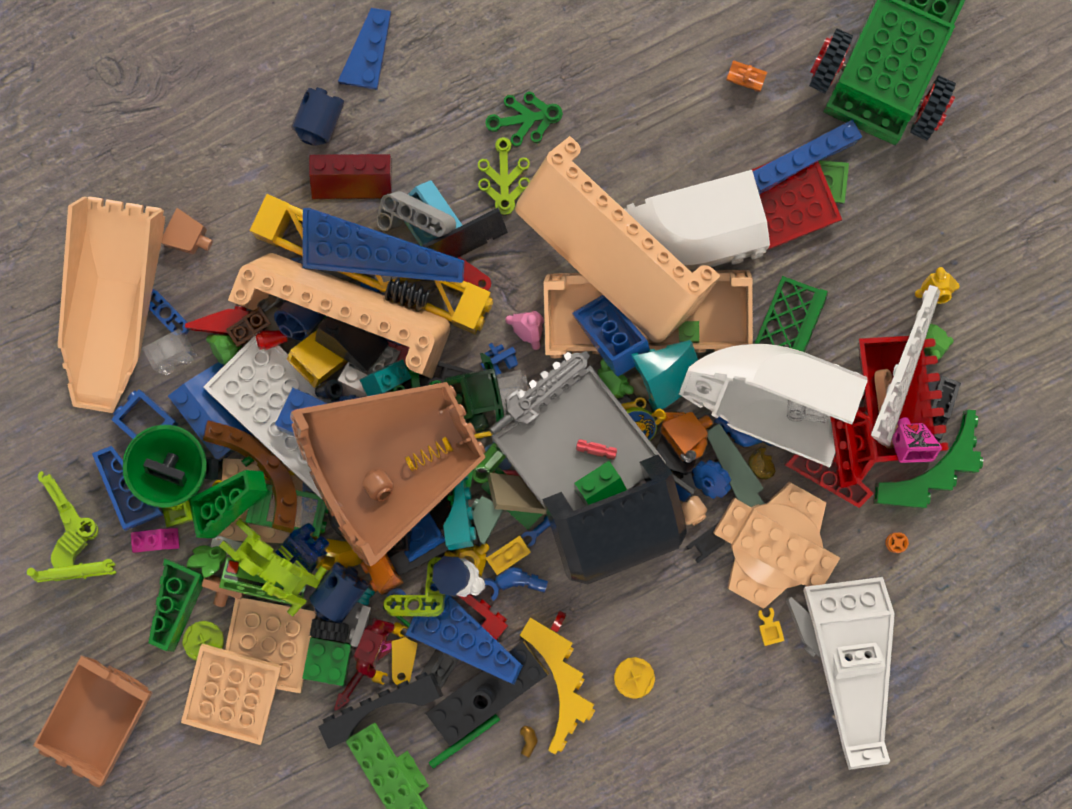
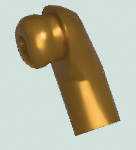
(530, 739)

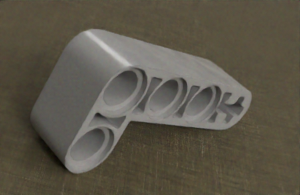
(400, 206)

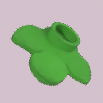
(207, 558)

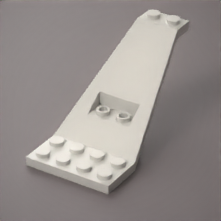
(849, 623)

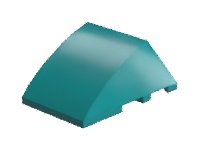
(665, 372)

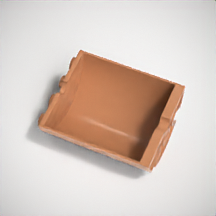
(93, 720)

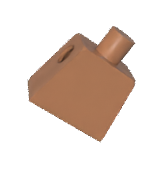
(185, 234)

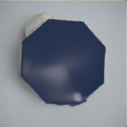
(457, 577)

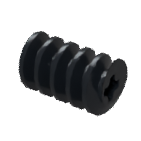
(407, 294)

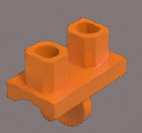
(746, 76)

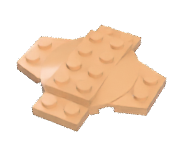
(776, 544)

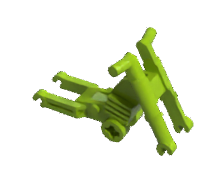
(70, 543)
(259, 559)

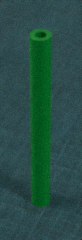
(464, 741)

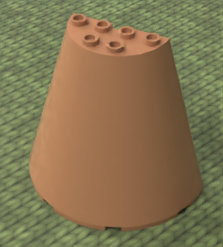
(377, 433)

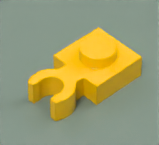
(770, 631)

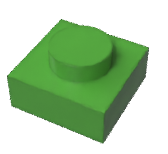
(689, 331)

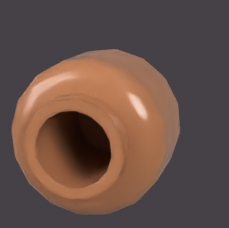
(378, 485)

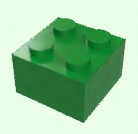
(327, 661)

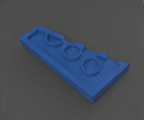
(367, 55)

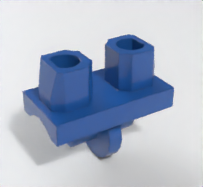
(507, 356)

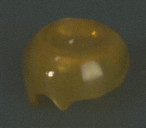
(761, 464)

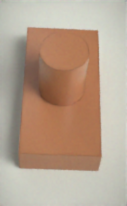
(213, 582)

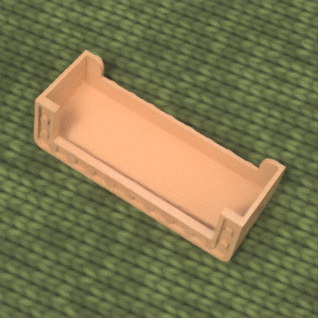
(611, 246)
(346, 302)
(723, 316)

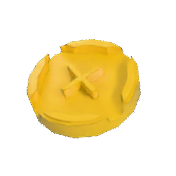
(634, 677)

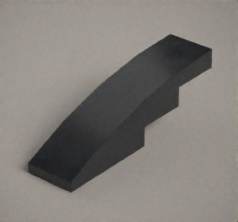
(949, 394)

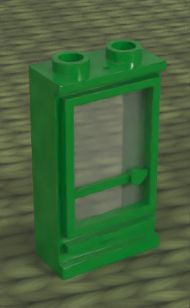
(309, 510)

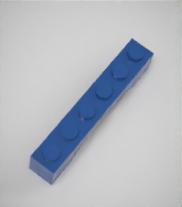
(806, 155)

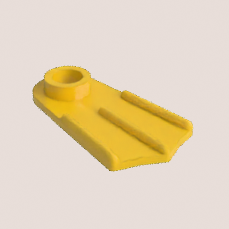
(403, 658)

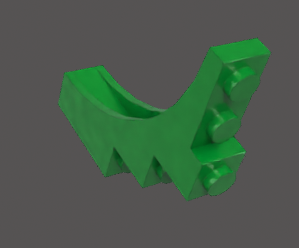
(959, 458)

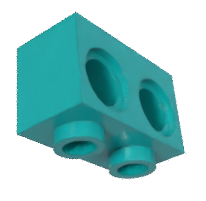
(385, 378)

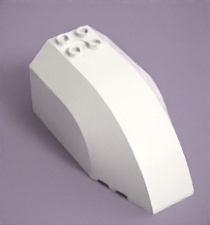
(708, 221)
(752, 390)

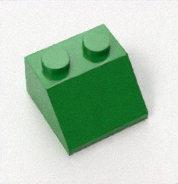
(599, 484)

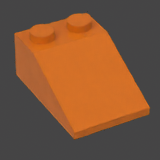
(383, 575)

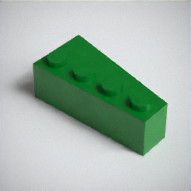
(225, 502)
(175, 603)

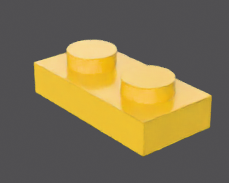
(508, 555)

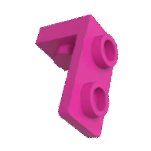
(155, 540)

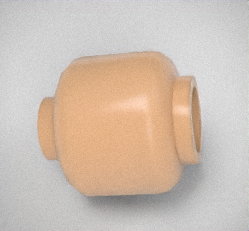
(694, 510)

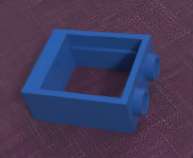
(133, 399)

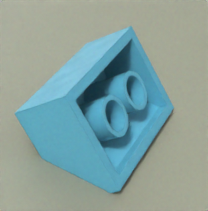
(430, 195)

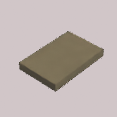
(513, 494)

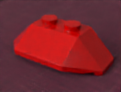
(854, 448)

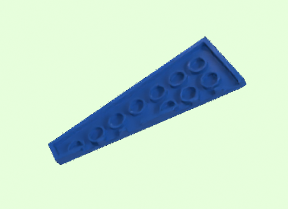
(352, 248)

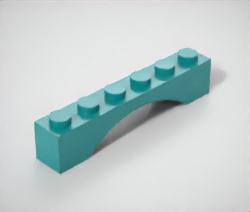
(458, 525)

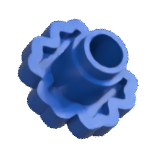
(711, 479)

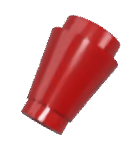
(270, 339)

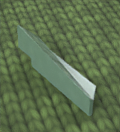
(743, 480)

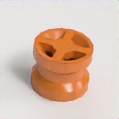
(900, 540)

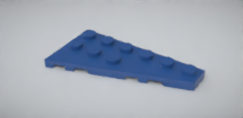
(465, 639)

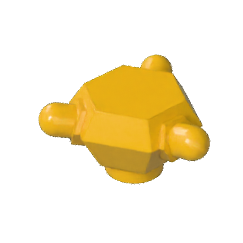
(943, 281)
(474, 554)

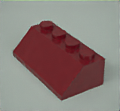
(350, 176)

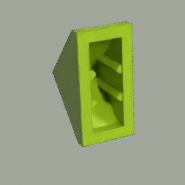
(177, 514)

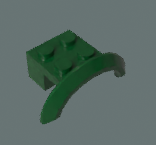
(478, 390)

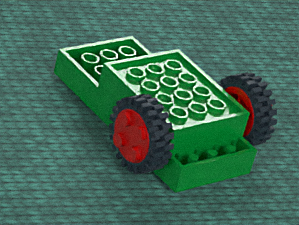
(890, 69)

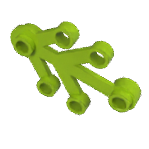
(504, 180)

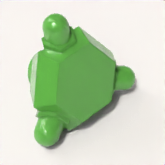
(941, 339)
(222, 347)
(617, 385)

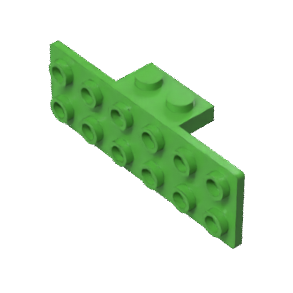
(392, 777)

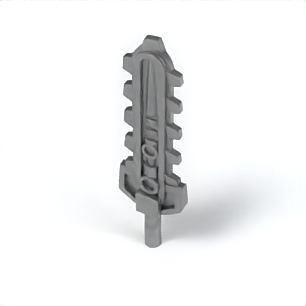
(524, 406)

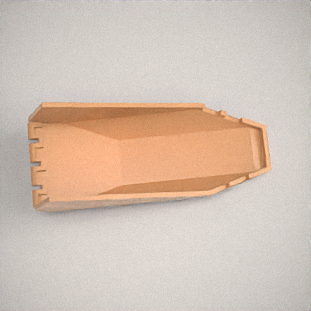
(106, 296)

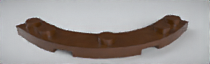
(272, 467)

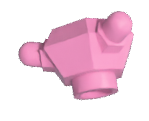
(527, 327)

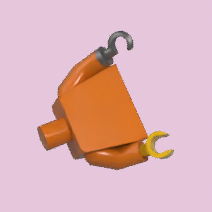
(684, 432)

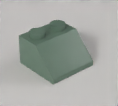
(485, 517)

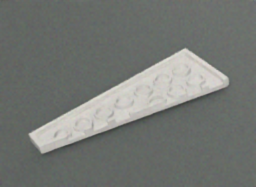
(904, 371)

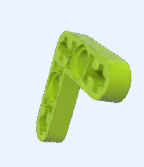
(429, 597)

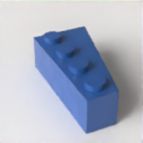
(128, 507)

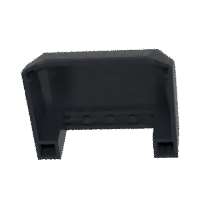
(620, 528)

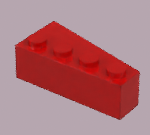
(829, 479)

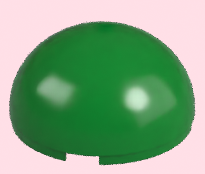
(155, 444)

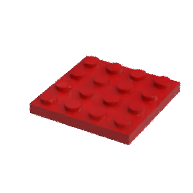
(799, 206)

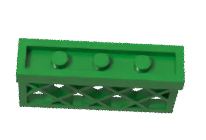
(808, 323)

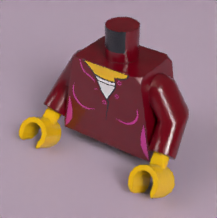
(371, 647)

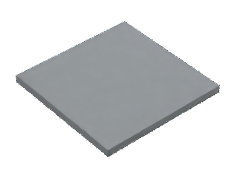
(546, 447)

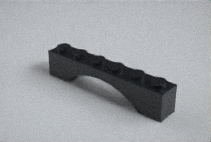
(419, 692)

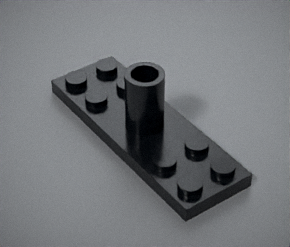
(466, 707)

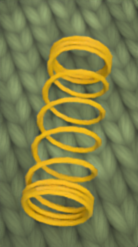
(447, 445)

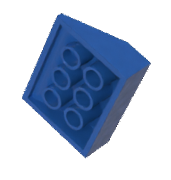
(199, 406)

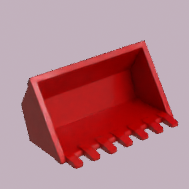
(884, 354)

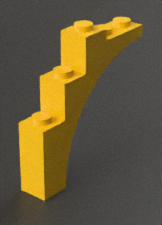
(572, 705)

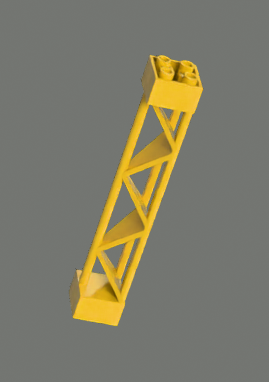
(469, 315)

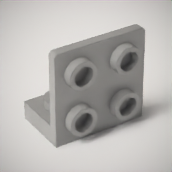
(357, 621)

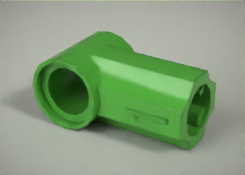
(493, 458)

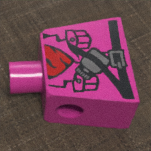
(914, 442)

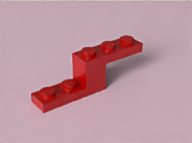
(494, 623)

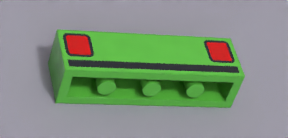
(238, 580)

